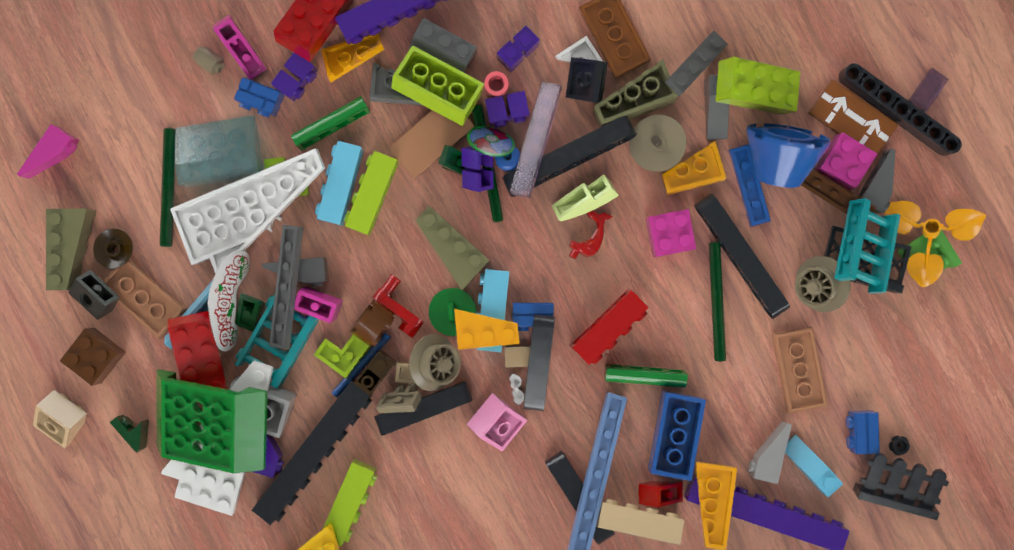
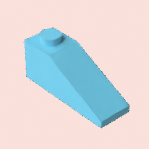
(812, 466)

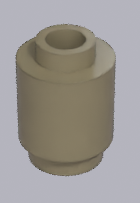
(208, 60)

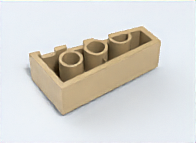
(640, 523)

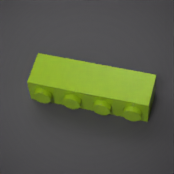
(372, 193)
(349, 499)

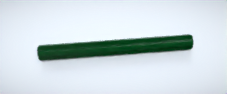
(167, 188)
(493, 194)
(717, 301)

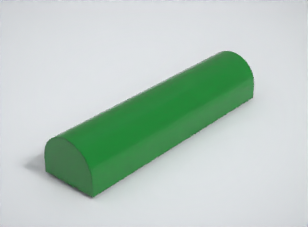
(330, 123)
(645, 375)

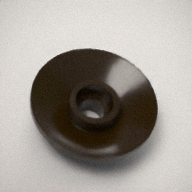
(105, 248)

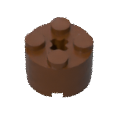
(372, 322)

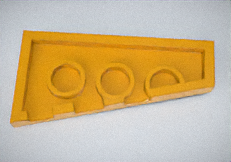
(716, 495)

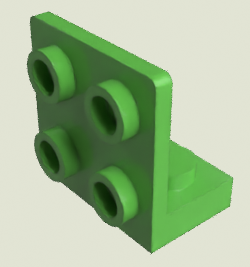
(939, 246)

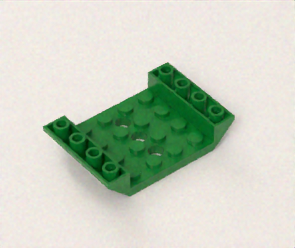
(231, 424)

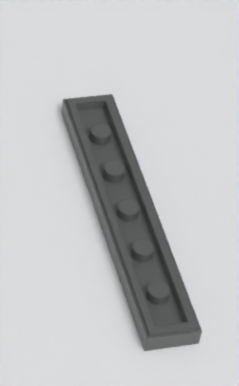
(286, 286)

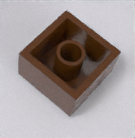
(92, 356)

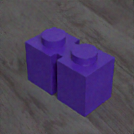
(511, 53)
(300, 68)
(517, 106)
(473, 175)

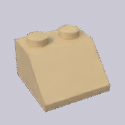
(59, 418)

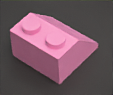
(496, 422)

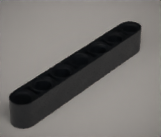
(909, 110)
(580, 151)
(742, 256)

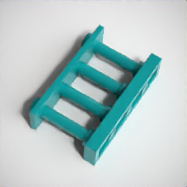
(852, 243)
(287, 357)

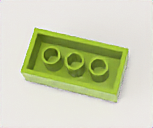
(437, 85)
(757, 86)

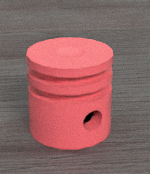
(496, 84)

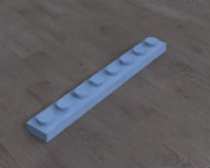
(597, 472)

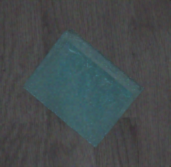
(217, 151)

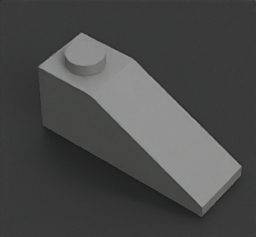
(770, 456)

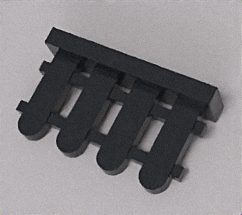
(910, 495)

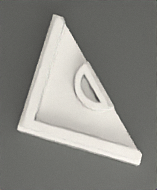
(580, 49)

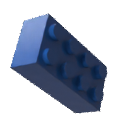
(676, 435)

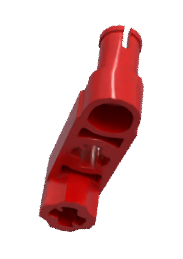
(411, 322)

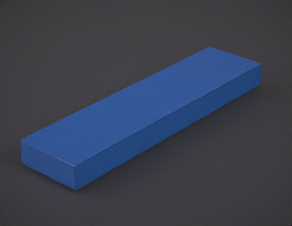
(749, 186)

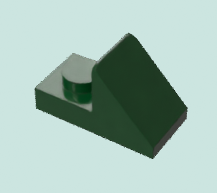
(451, 160)
(248, 311)
(134, 436)

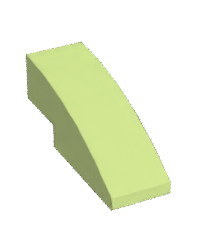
(585, 199)

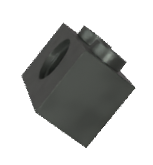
(93, 294)

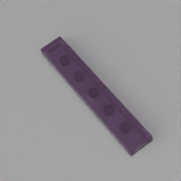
(535, 140)

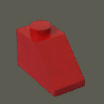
(660, 493)

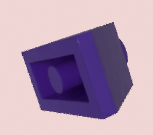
(273, 458)

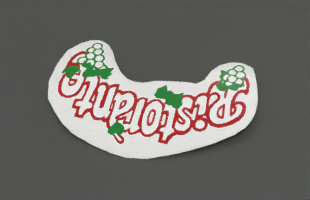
(223, 298)

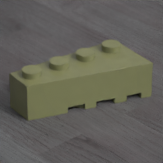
(637, 97)
(66, 245)
(455, 251)

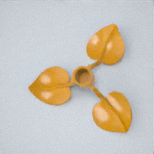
(963, 224)

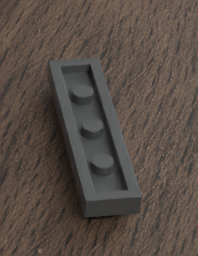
(696, 63)

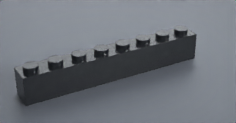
(311, 453)

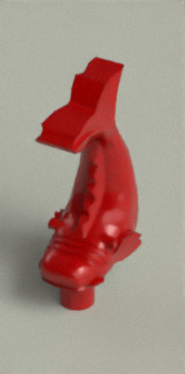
(590, 247)

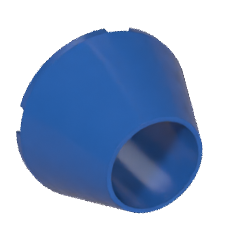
(784, 153)

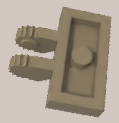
(401, 400)

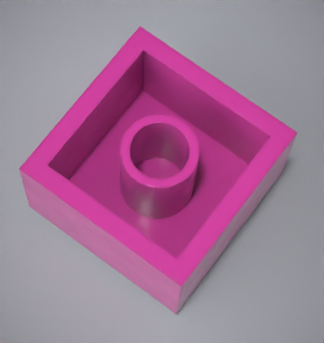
(846, 161)
(670, 233)

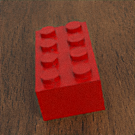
(309, 25)
(609, 326)
(196, 350)

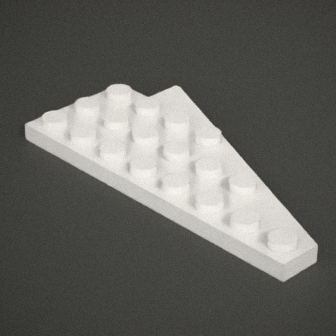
(243, 210)
(213, 487)

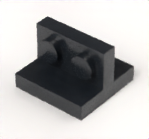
(586, 80)

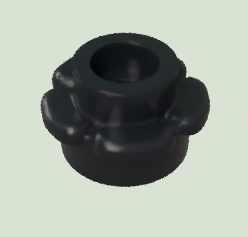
(904, 445)

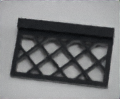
(893, 286)

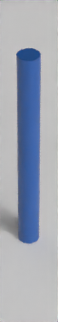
(362, 363)

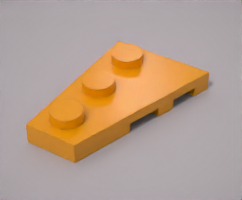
(344, 57)
(697, 171)
(483, 331)

